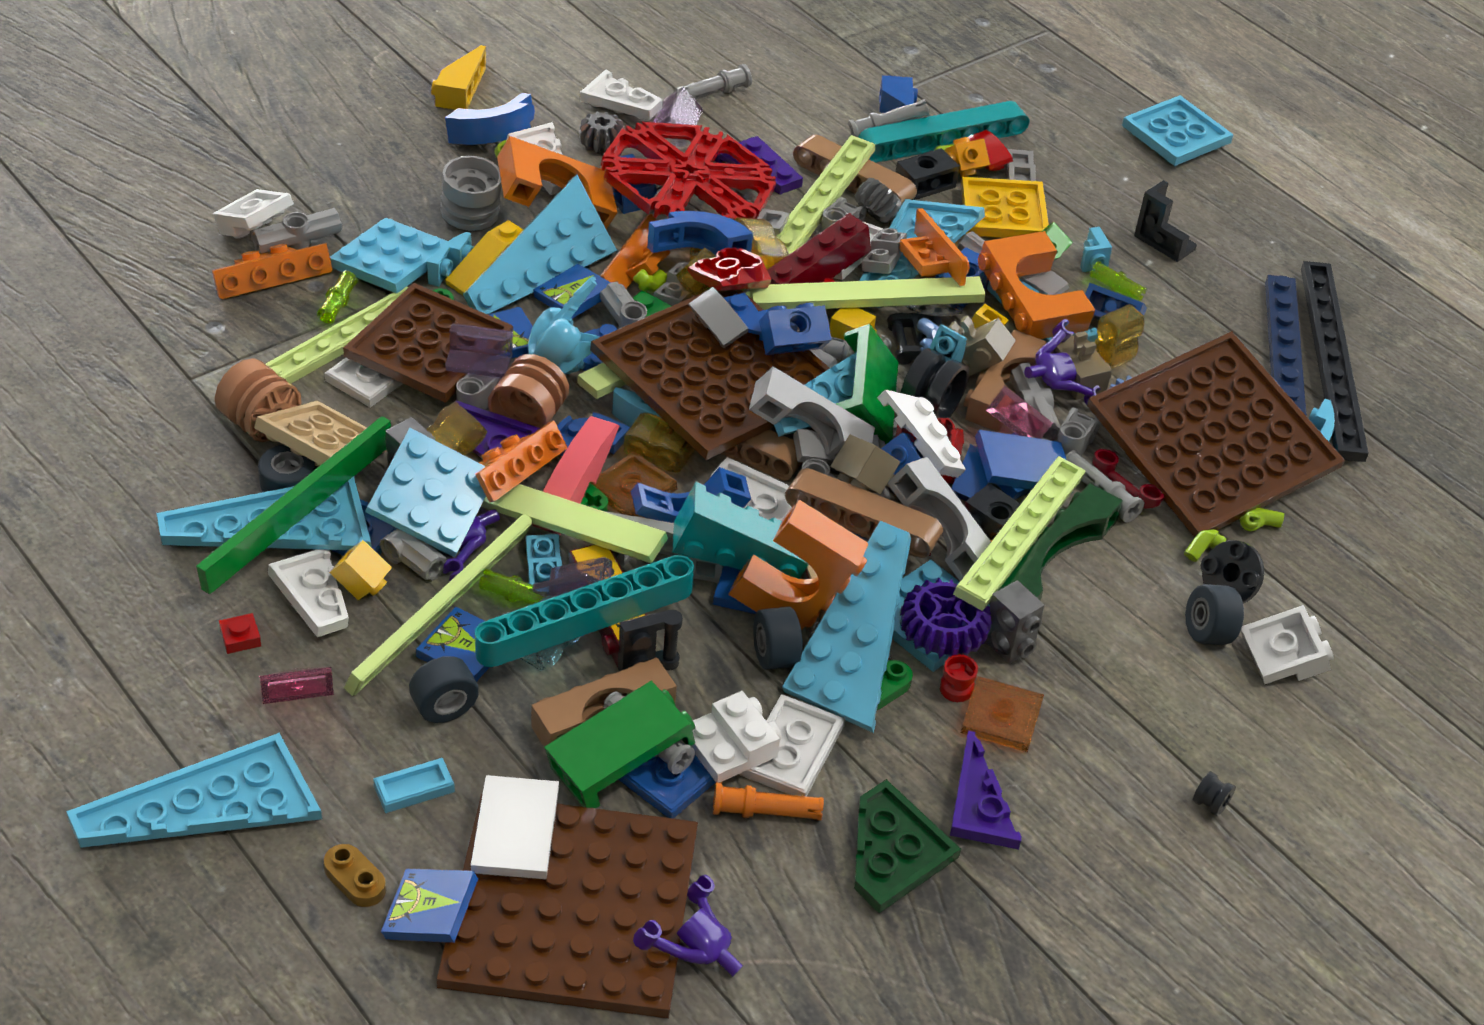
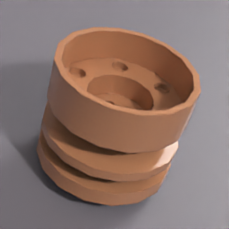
(253, 391)
(530, 391)

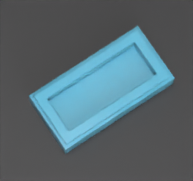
(414, 785)

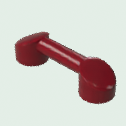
(1106, 463)

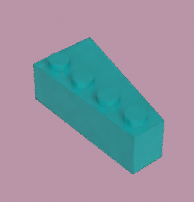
(728, 534)

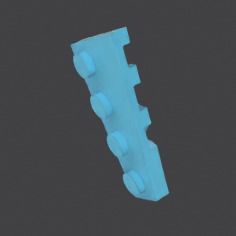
(834, 384)

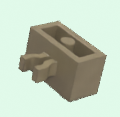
(985, 344)
(1089, 364)
(864, 465)

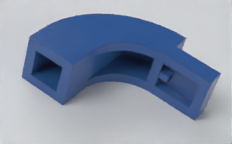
(492, 124)
(699, 231)
(665, 506)

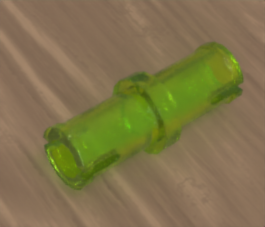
(1117, 281)
(337, 297)
(512, 587)

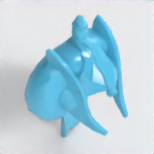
(558, 339)

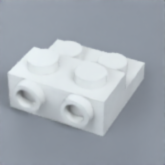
(251, 212)
(1287, 645)
(735, 737)

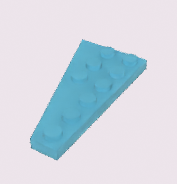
(951, 218)
(553, 242)
(331, 526)
(851, 645)
(226, 792)

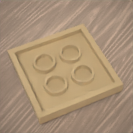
(310, 430)

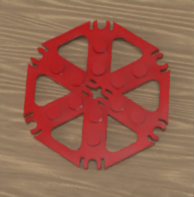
(687, 172)

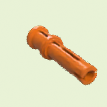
(749, 801)

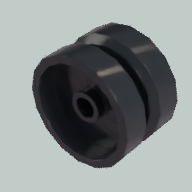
(937, 381)

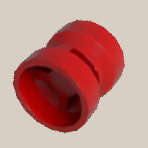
(958, 678)

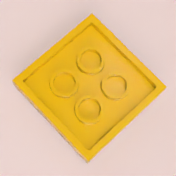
(1009, 206)

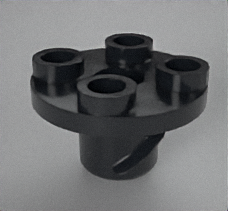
(1236, 566)

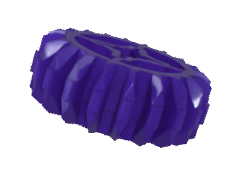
(942, 620)

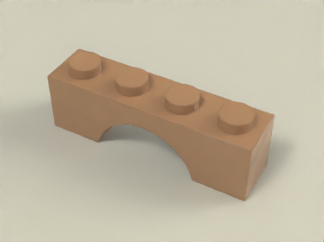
(996, 376)
(567, 710)

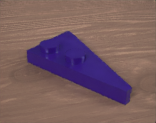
(979, 805)

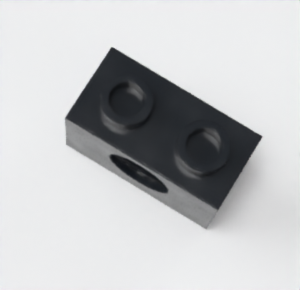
(930, 172)
(991, 509)

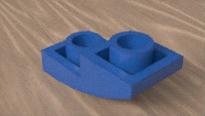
(973, 478)

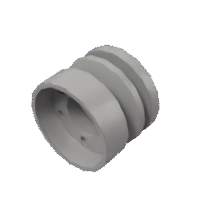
(470, 193)

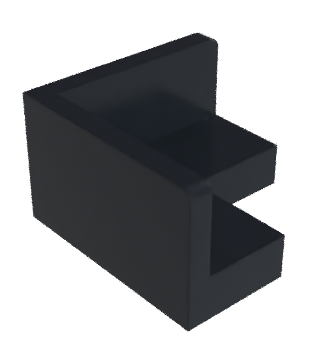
(1154, 226)

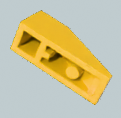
(460, 80)
(482, 256)

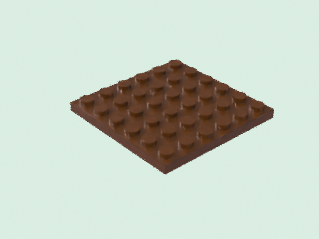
(694, 379)
(1215, 434)
(576, 929)

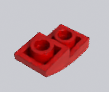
(997, 152)

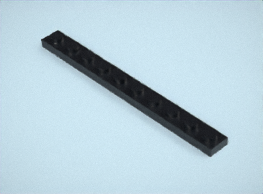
(1334, 360)

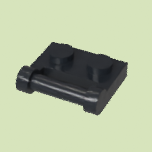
(896, 322)
(639, 635)

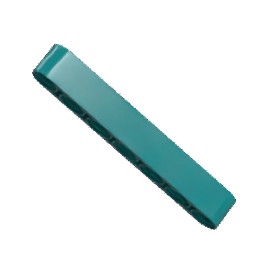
(929, 132)
(583, 610)

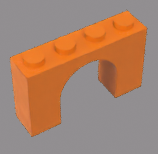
(526, 164)
(1031, 311)
(822, 544)

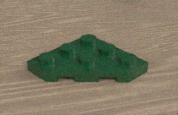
(896, 847)

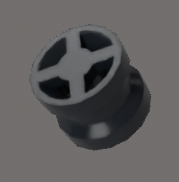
(1214, 793)

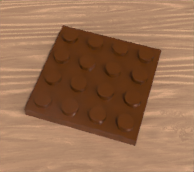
(413, 340)

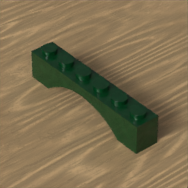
(1085, 520)

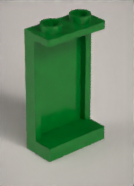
(874, 372)
(618, 741)

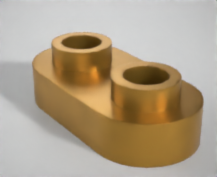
(350, 874)

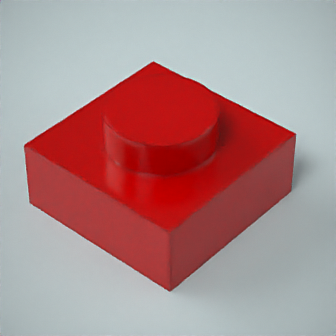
(240, 633)

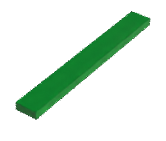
(292, 506)

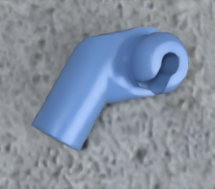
(929, 329)

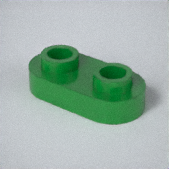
(895, 682)

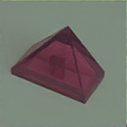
(1018, 414)
(296, 684)

